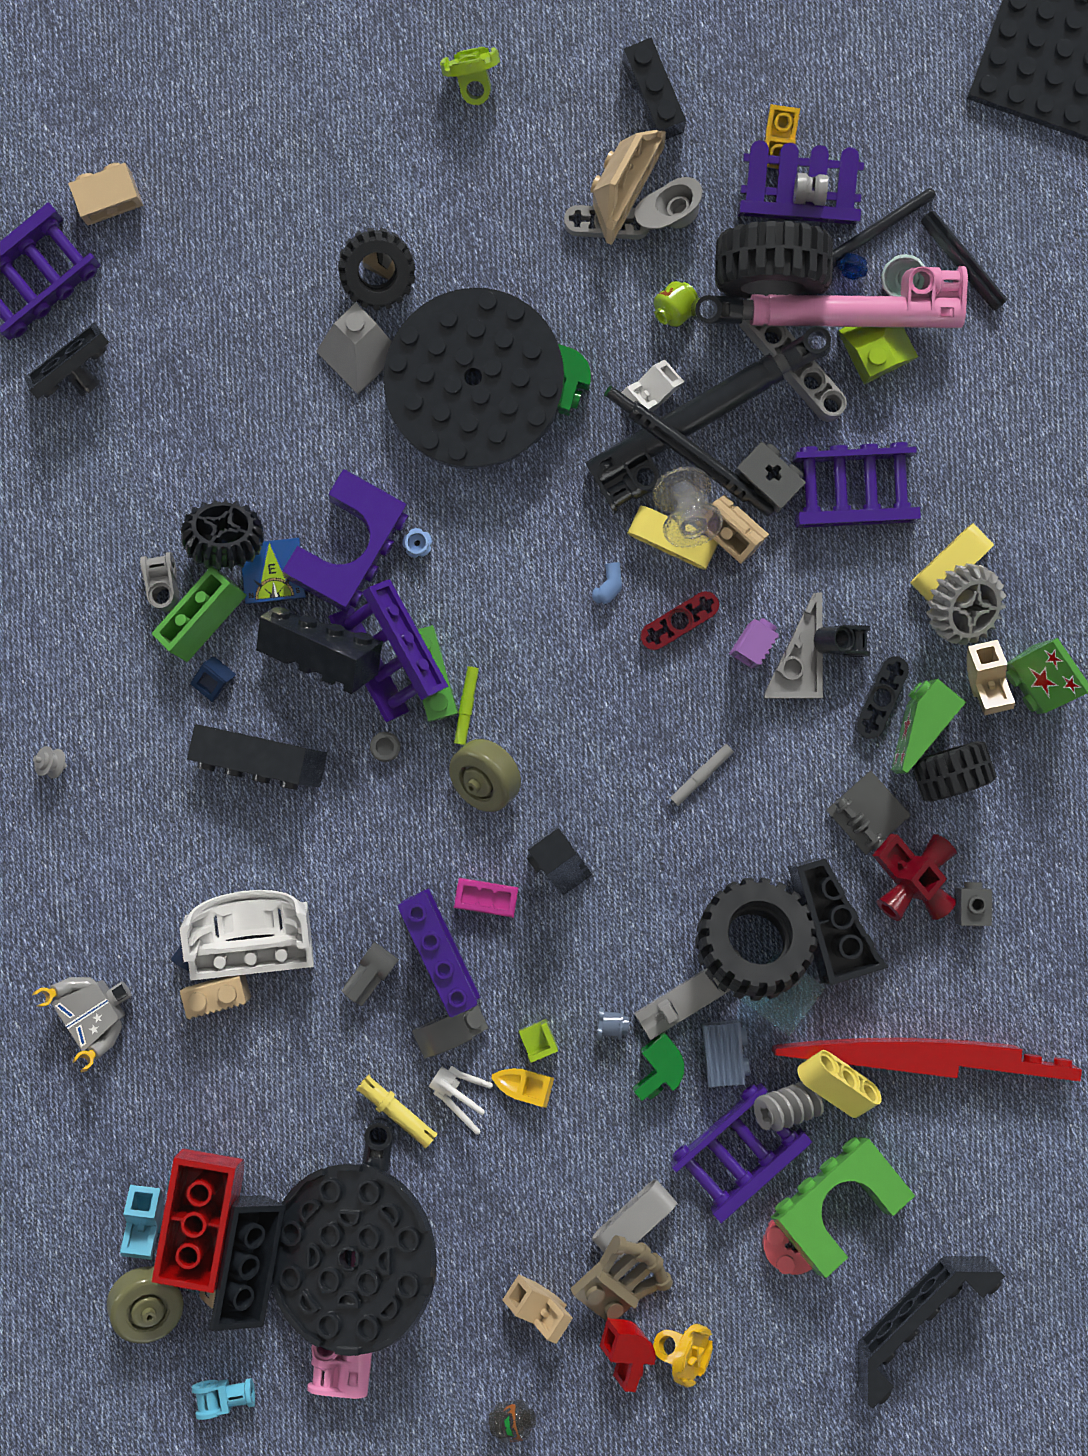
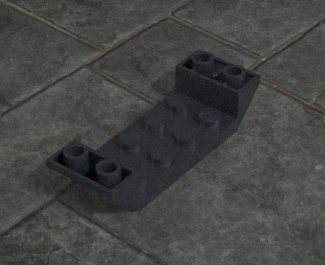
(915, 1307)

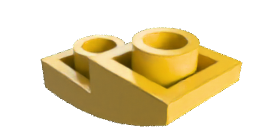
(780, 128)

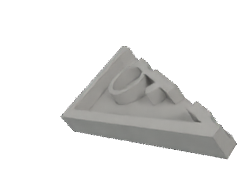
(801, 666)

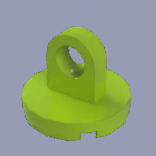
(471, 66)

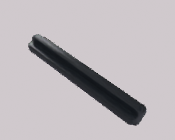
(961, 257)

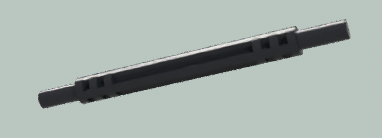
(689, 450)

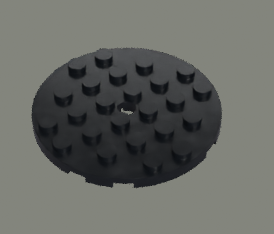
(466, 334)
(394, 1268)

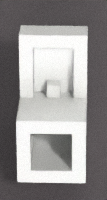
(654, 386)

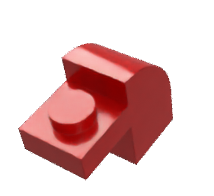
(629, 1349)

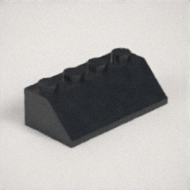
(247, 1263)

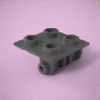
(868, 812)

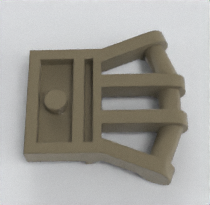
(611, 1296)

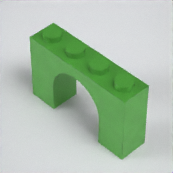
(802, 1214)

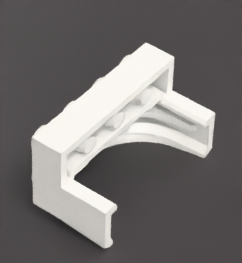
(247, 915)

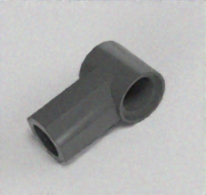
(373, 968)

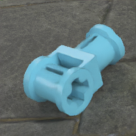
(219, 1397)

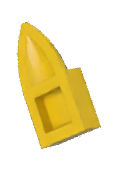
(524, 1085)

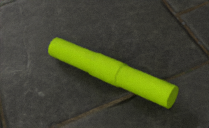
(466, 705)

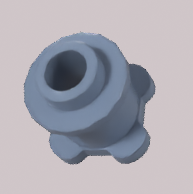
(612, 1024)

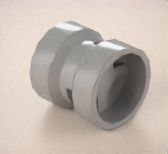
(804, 192)

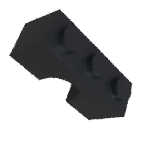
(650, 78)

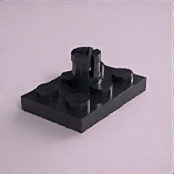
(69, 364)

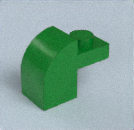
(576, 376)
(667, 1066)

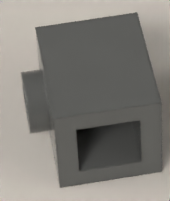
(973, 905)

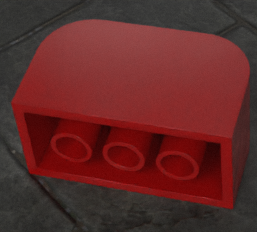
(196, 1219)

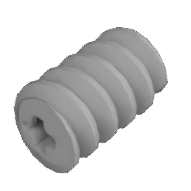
(787, 1107)

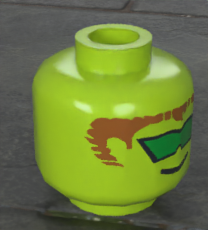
(674, 303)

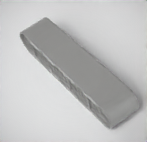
(813, 397)

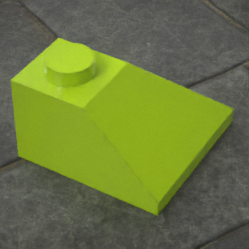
(877, 349)

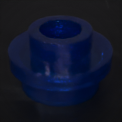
(853, 266)

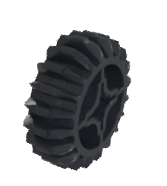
(222, 534)

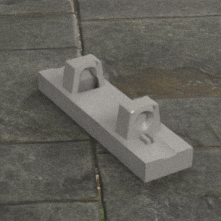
(686, 1000)

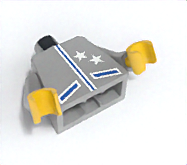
(89, 1013)

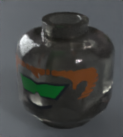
(512, 1421)

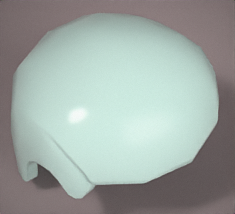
(895, 269)

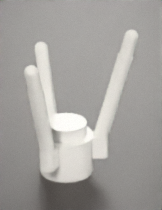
(446, 1085)

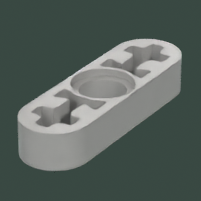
(585, 231)

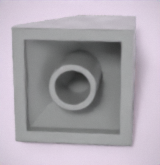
(355, 348)

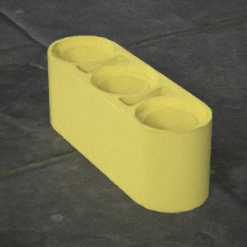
(648, 528)
(966, 548)
(839, 1084)

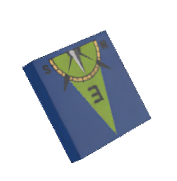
(264, 576)

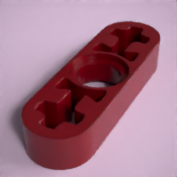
(702, 616)

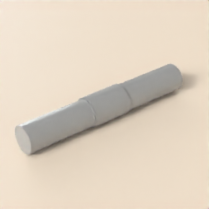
(701, 774)

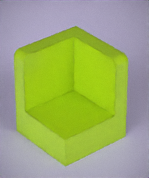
(538, 1040)

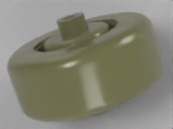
(485, 775)
(143, 1309)

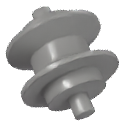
(49, 762)

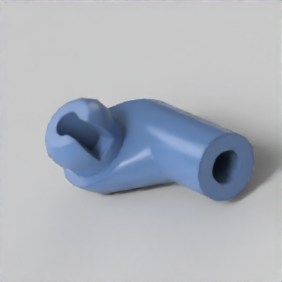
(611, 586)

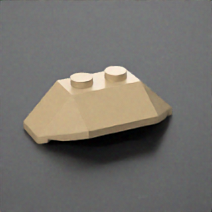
(624, 178)

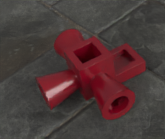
(915, 876)

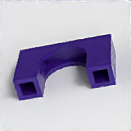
(343, 583)

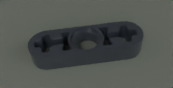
(883, 674)

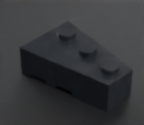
(558, 861)

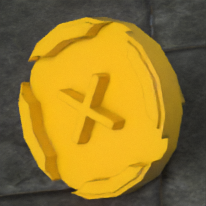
(690, 1353)

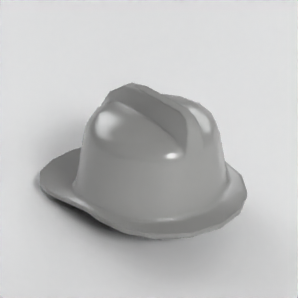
(670, 206)

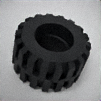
(376, 242)
(954, 771)

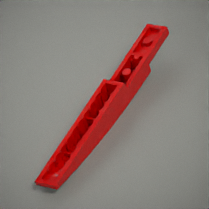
(932, 1056)

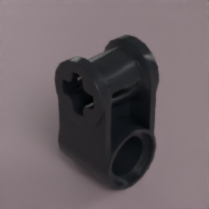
(842, 640)

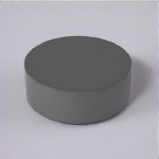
(385, 746)

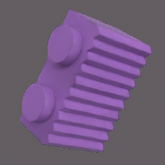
(755, 642)

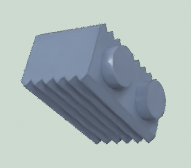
(724, 1053)

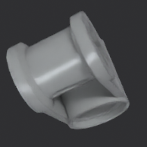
(160, 575)

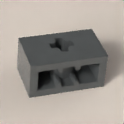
(756, 468)

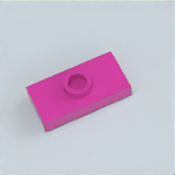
(486, 897)

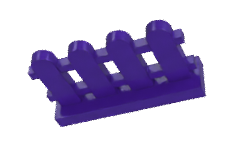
(788, 162)

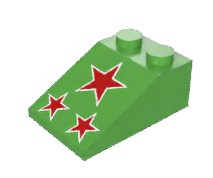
(1046, 676)
(924, 718)

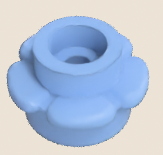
(409, 543)

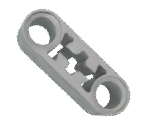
(636, 1216)

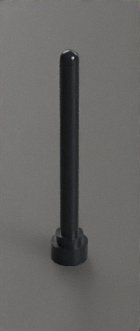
(882, 224)

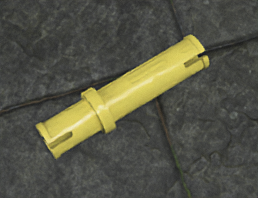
(395, 1110)

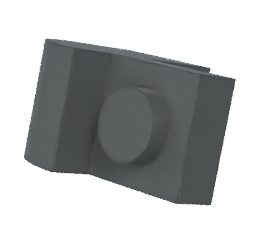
(449, 1032)

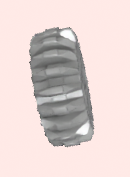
(966, 604)

